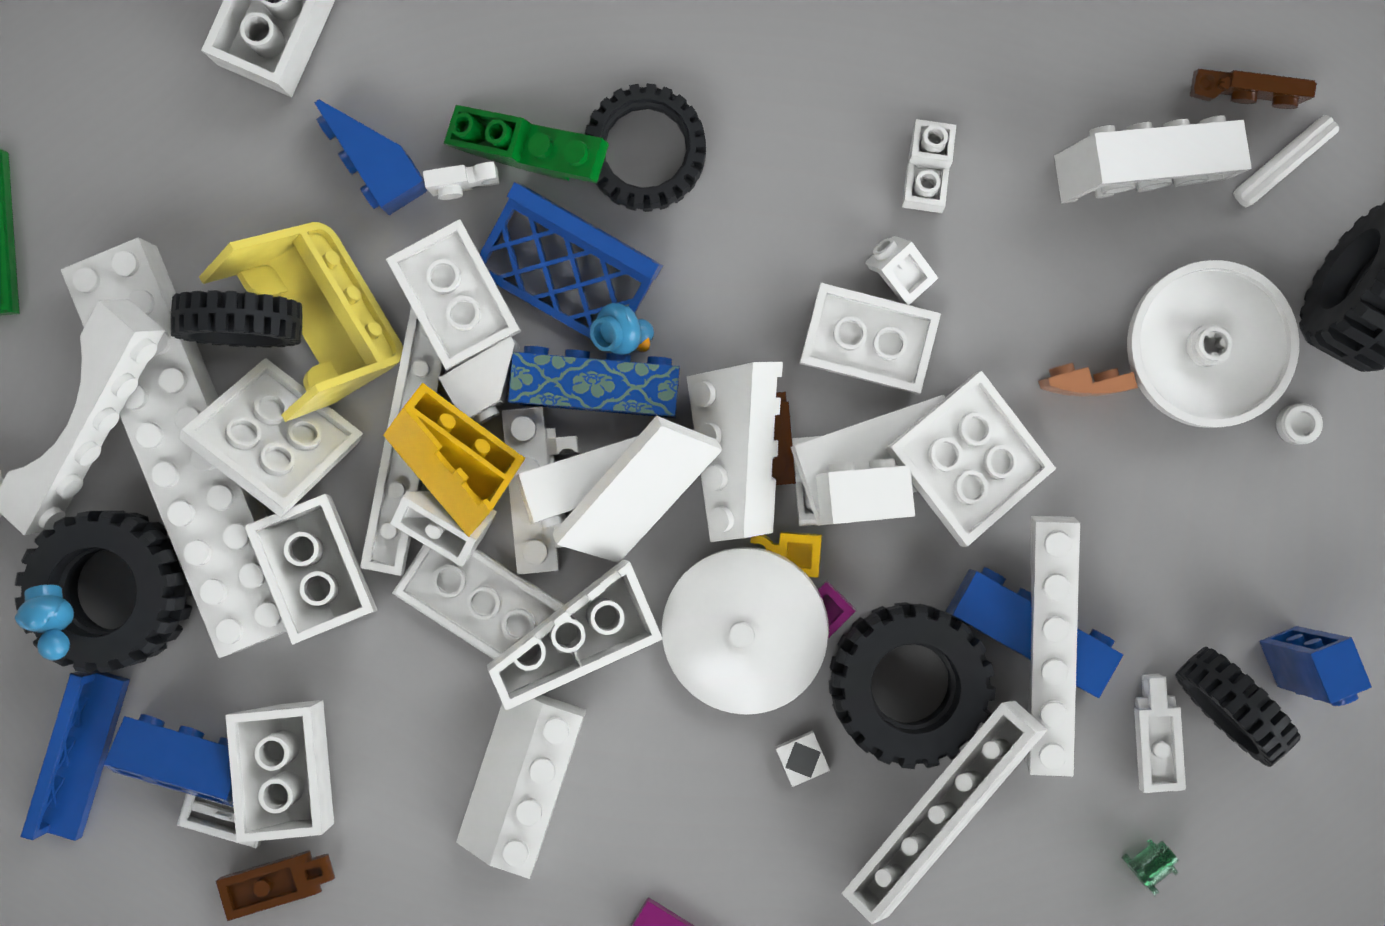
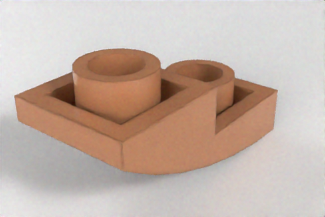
(1073, 382)

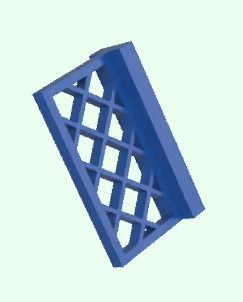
(574, 231)

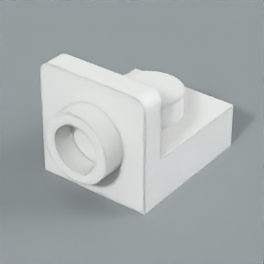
(902, 268)

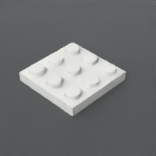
(261, 451)
(971, 458)

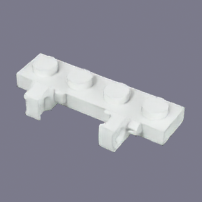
(527, 435)

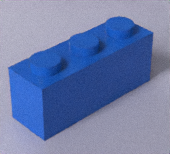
(1316, 665)
(172, 758)

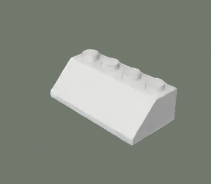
(520, 783)

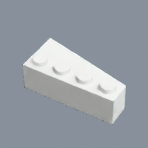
(1152, 157)
(739, 412)
(580, 637)

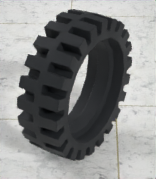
(679, 111)
(236, 319)
(1238, 706)

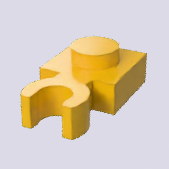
(797, 547)

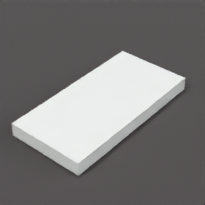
(855, 444)
(637, 490)
(476, 601)

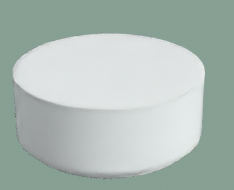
(1299, 424)

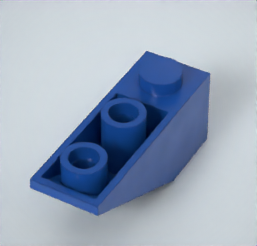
(383, 164)

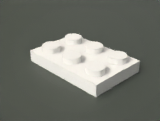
(453, 295)
(870, 338)

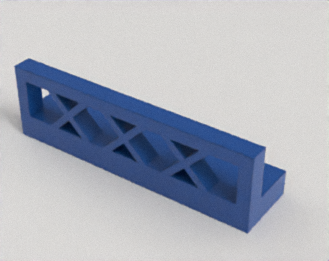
(75, 755)

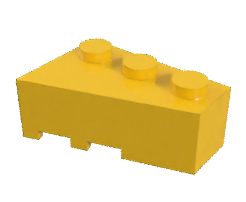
(453, 456)

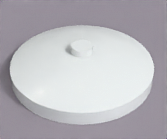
(1213, 344)
(745, 630)

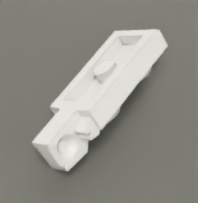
(1158, 738)

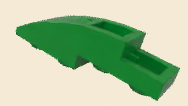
(526, 145)

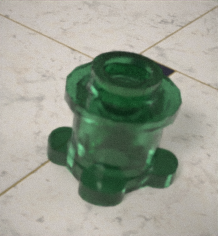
(1152, 865)

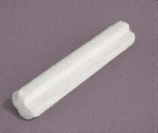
(1286, 161)

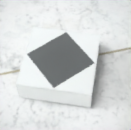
(802, 758)

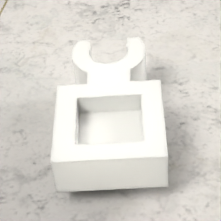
(453, 180)

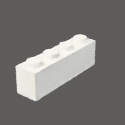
(563, 484)

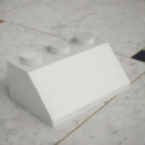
(311, 568)
(280, 771)

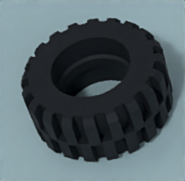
(1347, 297)
(157, 575)
(953, 720)

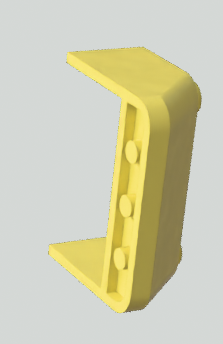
(338, 308)

